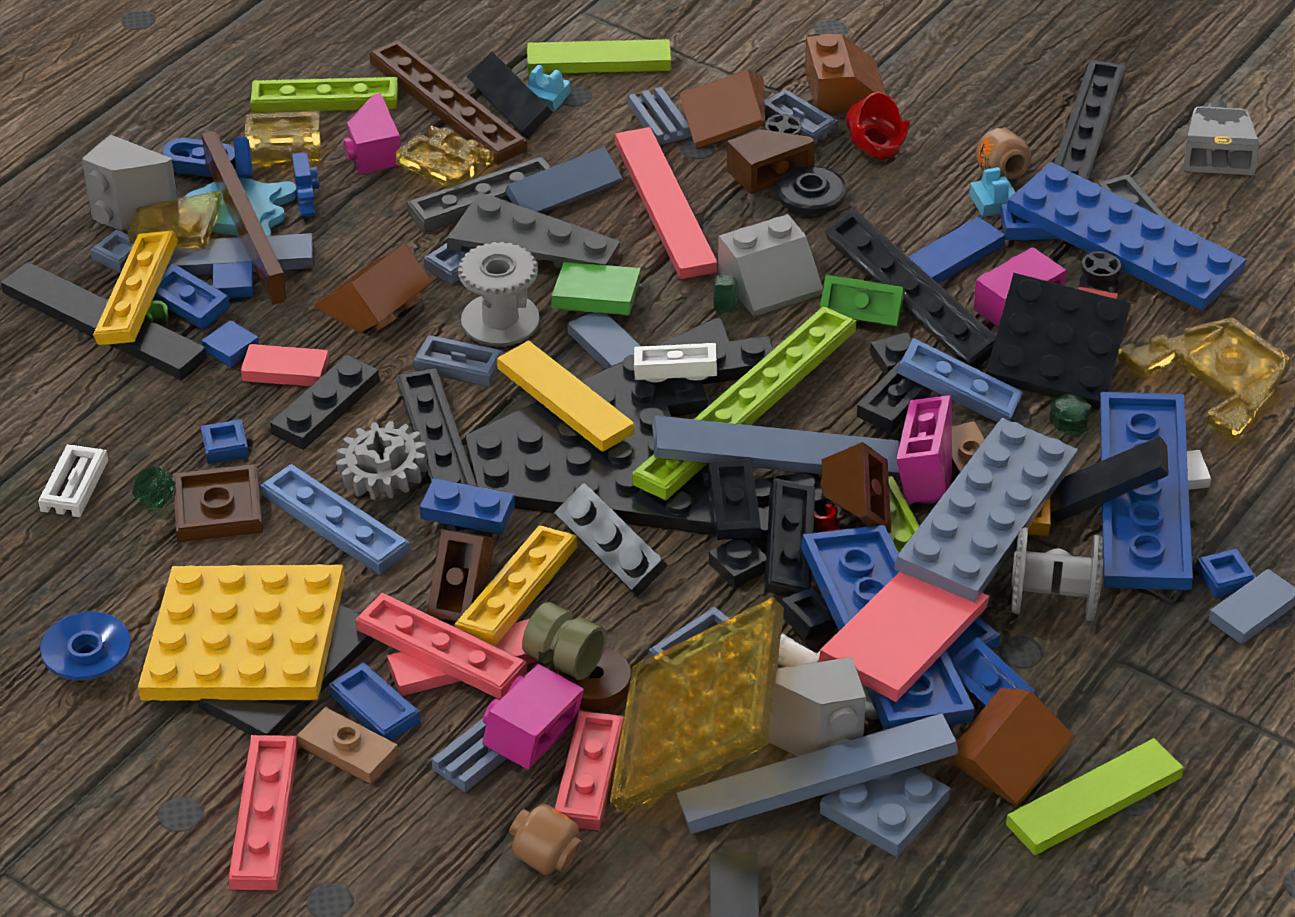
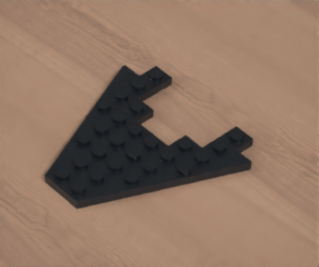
(548, 460)

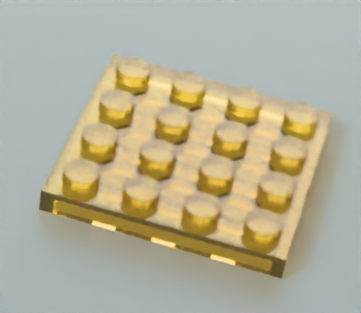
(698, 705)

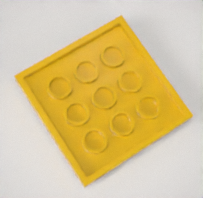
(243, 633)

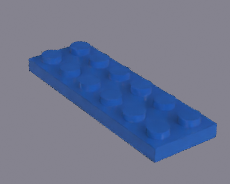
(1141, 240)
(1147, 528)
(849, 573)

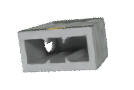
(1221, 141)

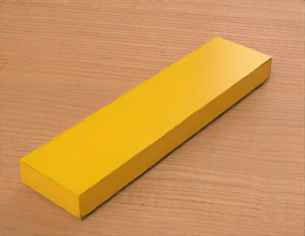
(135, 288)
(565, 396)
(517, 584)

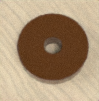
(610, 687)

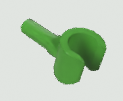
(158, 310)

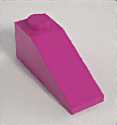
(926, 450)

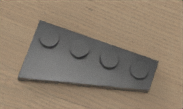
(546, 237)

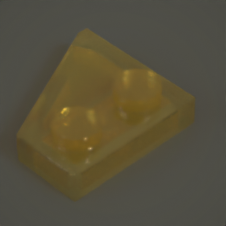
(188, 217)

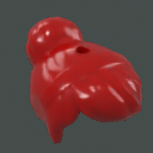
(877, 126)

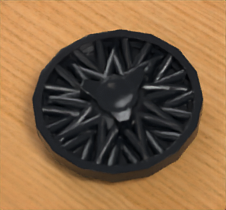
(811, 190)

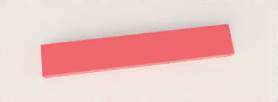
(666, 203)

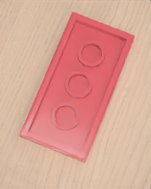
(902, 633)

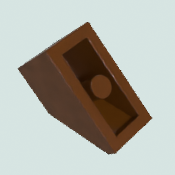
(765, 155)
(858, 484)
(459, 573)

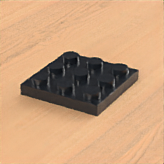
(1057, 339)

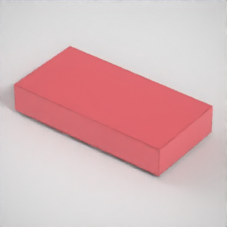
(284, 365)

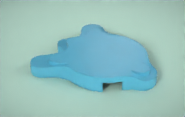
(264, 199)

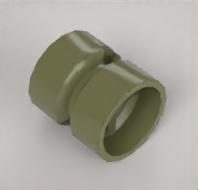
(568, 643)

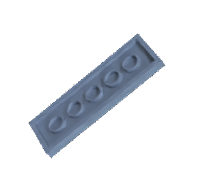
(984, 509)

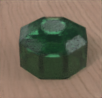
(725, 294)
(1070, 413)
(153, 487)

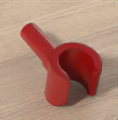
(826, 522)

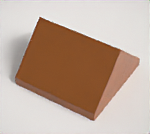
(725, 107)
(1011, 744)

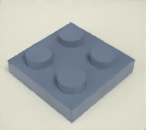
(888, 808)

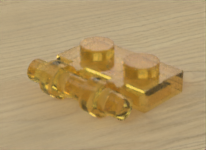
(283, 130)
(443, 156)

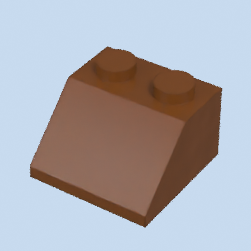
(839, 73)
(377, 291)

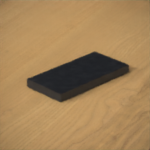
(273, 716)

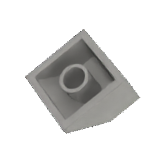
(124, 178)
(770, 265)
(817, 706)

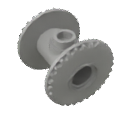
(502, 311)
(1057, 574)

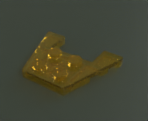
(1226, 359)

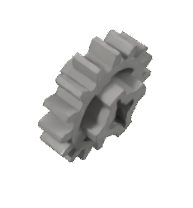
(382, 460)

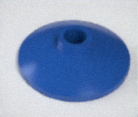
(85, 645)

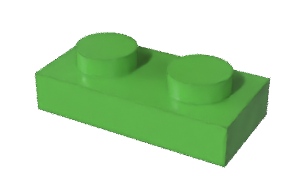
(863, 300)

